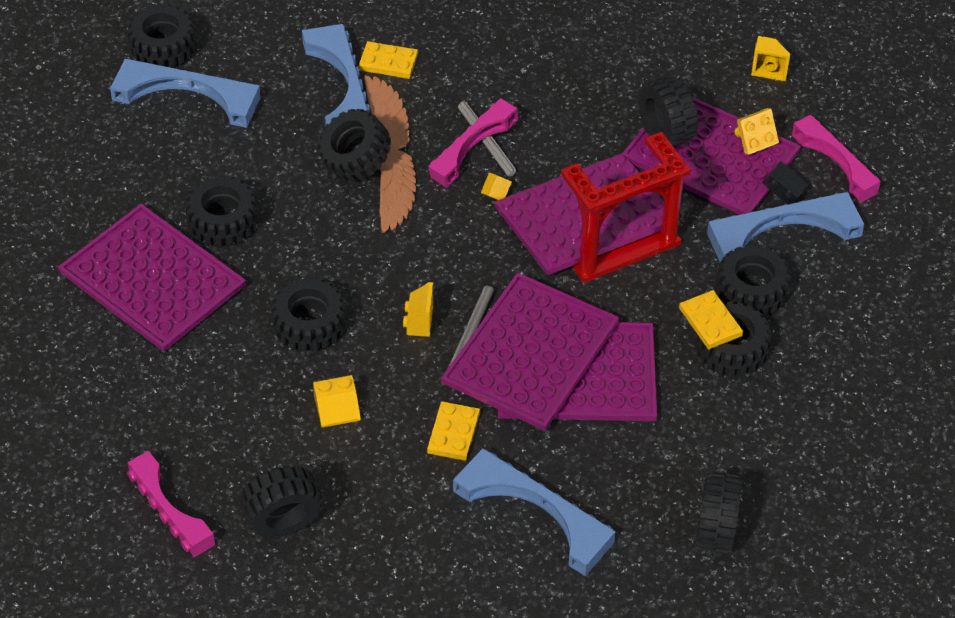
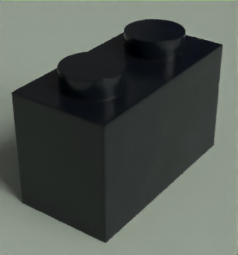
(784, 183)

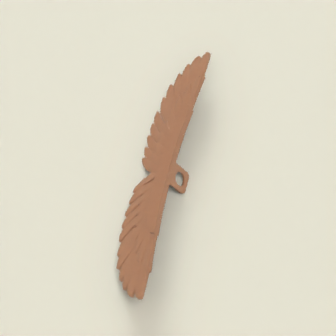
(397, 171)

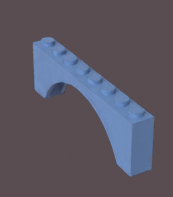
(332, 46)
(141, 78)
(831, 213)
(493, 477)

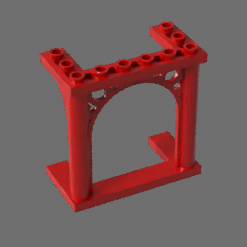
(605, 199)

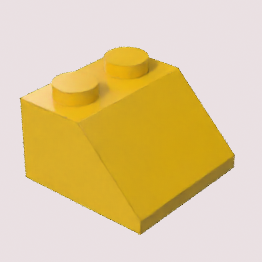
(770, 59)
(419, 311)
(336, 401)

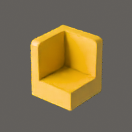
(496, 186)

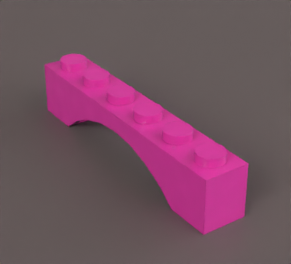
(496, 119)
(813, 135)
(192, 532)

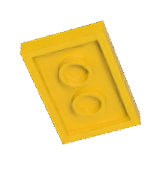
(388, 60)
(710, 319)
(453, 431)

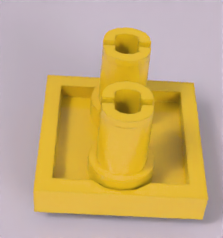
(757, 131)

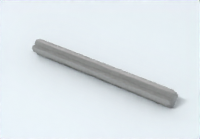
(489, 142)
(476, 318)

